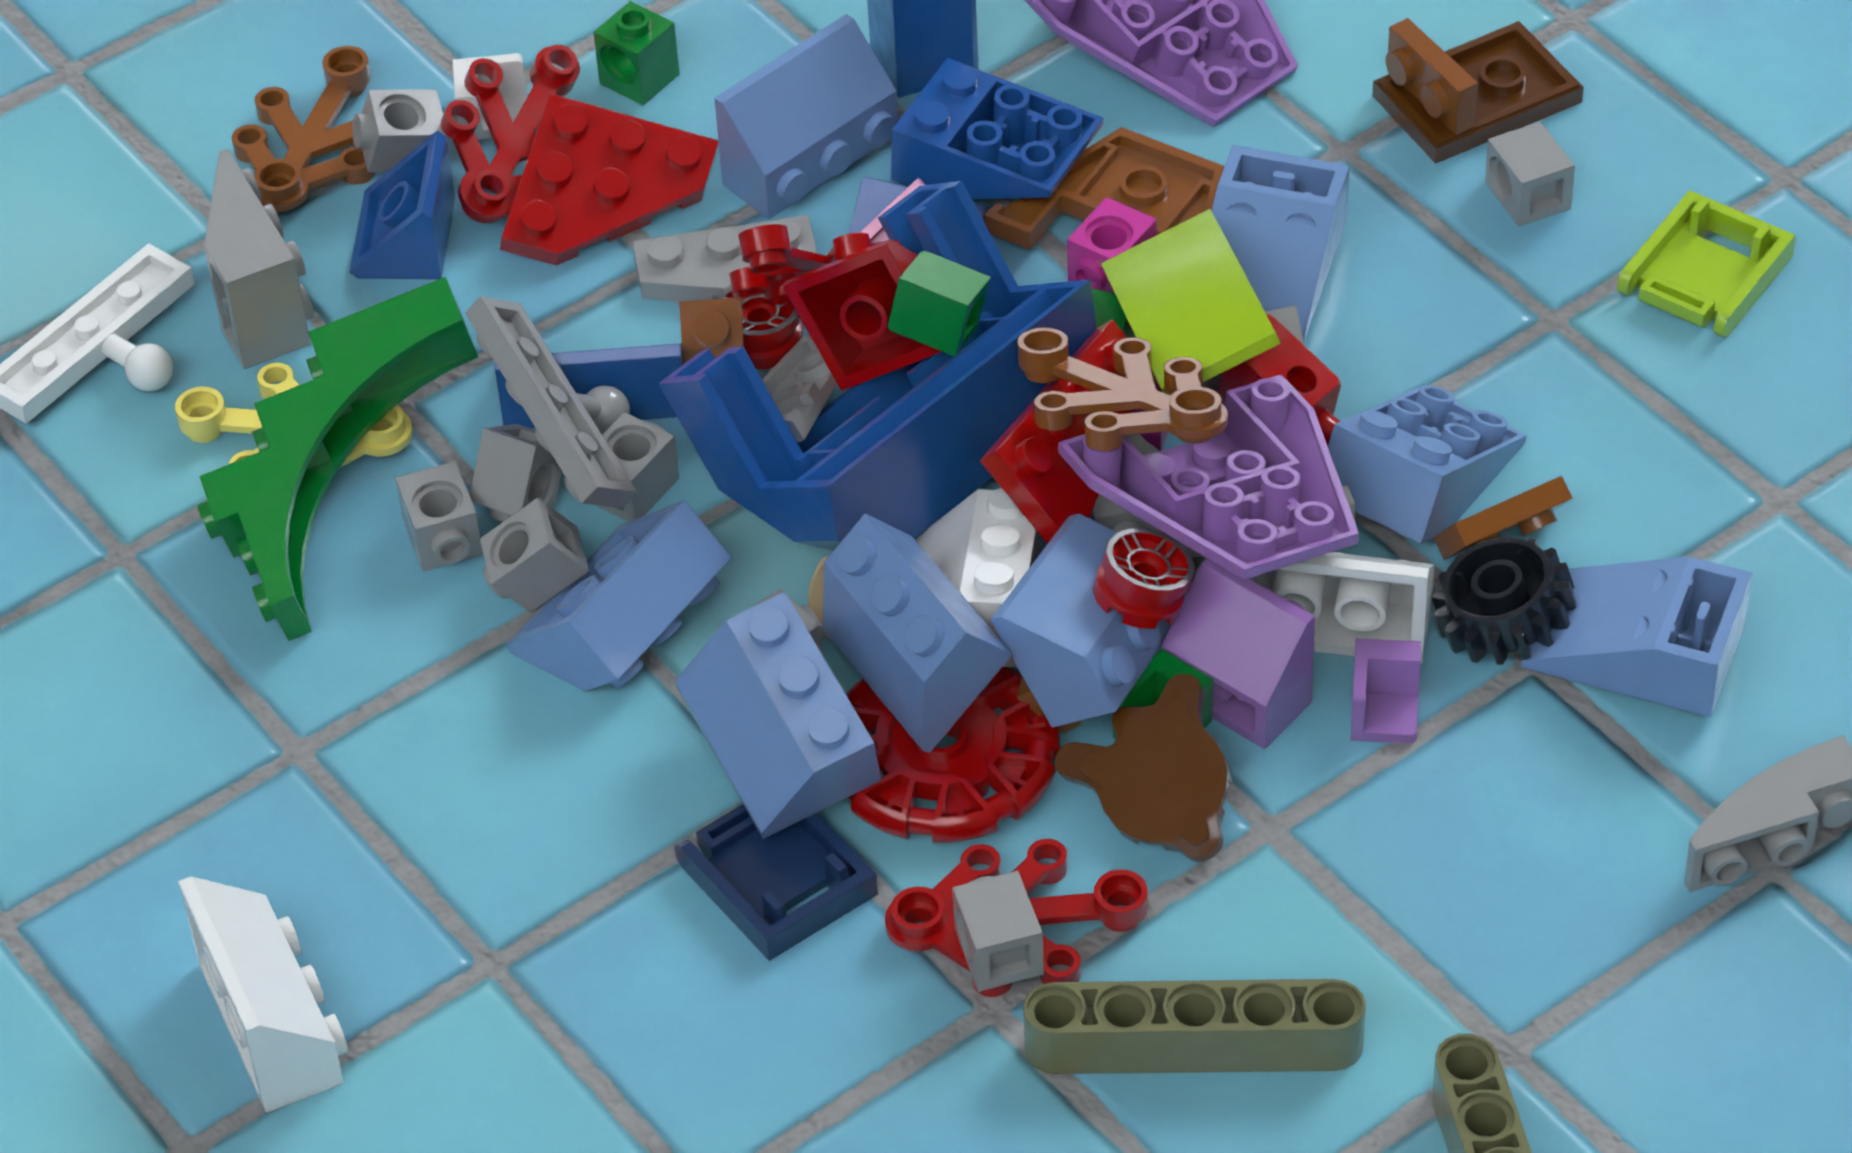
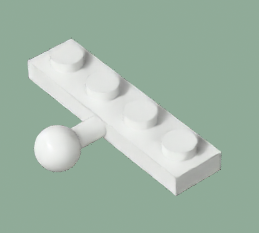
(96, 330)

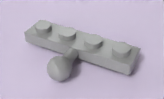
(565, 421)

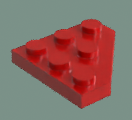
(600, 179)

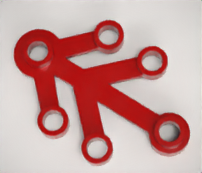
(510, 138)
(775, 261)
(936, 907)

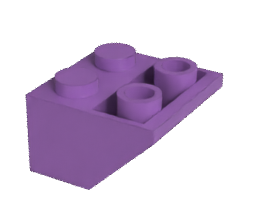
(1251, 647)

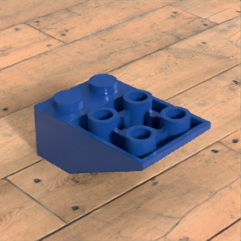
(988, 136)

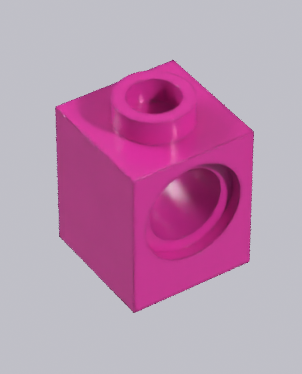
(1103, 235)

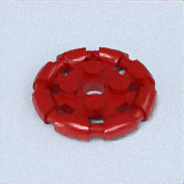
(960, 773)

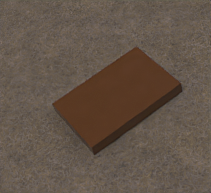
(1515, 88)

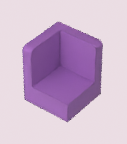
(1385, 690)

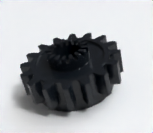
(1503, 598)

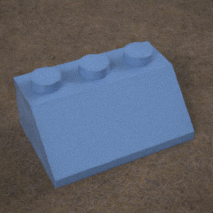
(804, 118)
(625, 601)
(907, 629)
(1061, 638)
(777, 717)

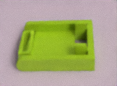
(1699, 277)

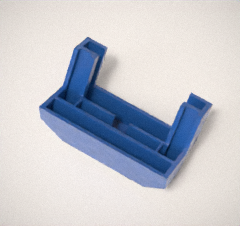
(898, 442)

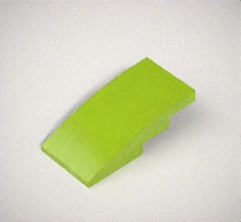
(1191, 298)

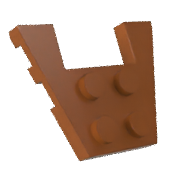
(1126, 169)

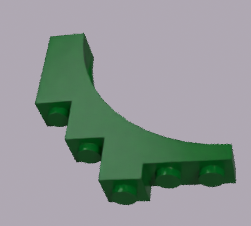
(307, 432)

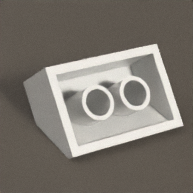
(983, 550)
(1358, 598)
(264, 992)

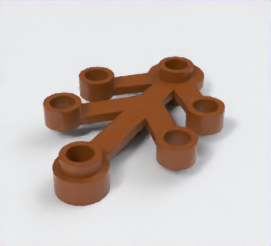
(288, 180)
(1189, 413)

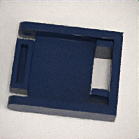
(763, 878)

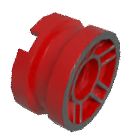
(767, 329)
(1143, 577)

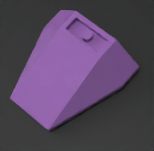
(1191, 52)
(1245, 497)

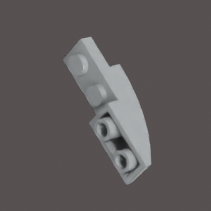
(1773, 816)

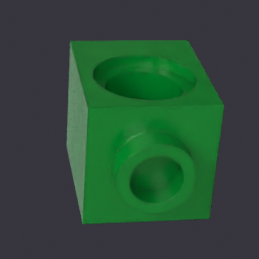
(636, 53)

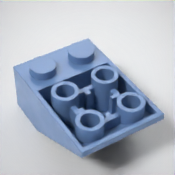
(1283, 223)
(1420, 459)
(1651, 630)

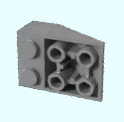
(253, 270)

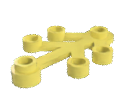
(204, 417)

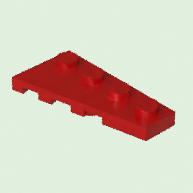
(1028, 459)

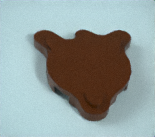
(1161, 775)

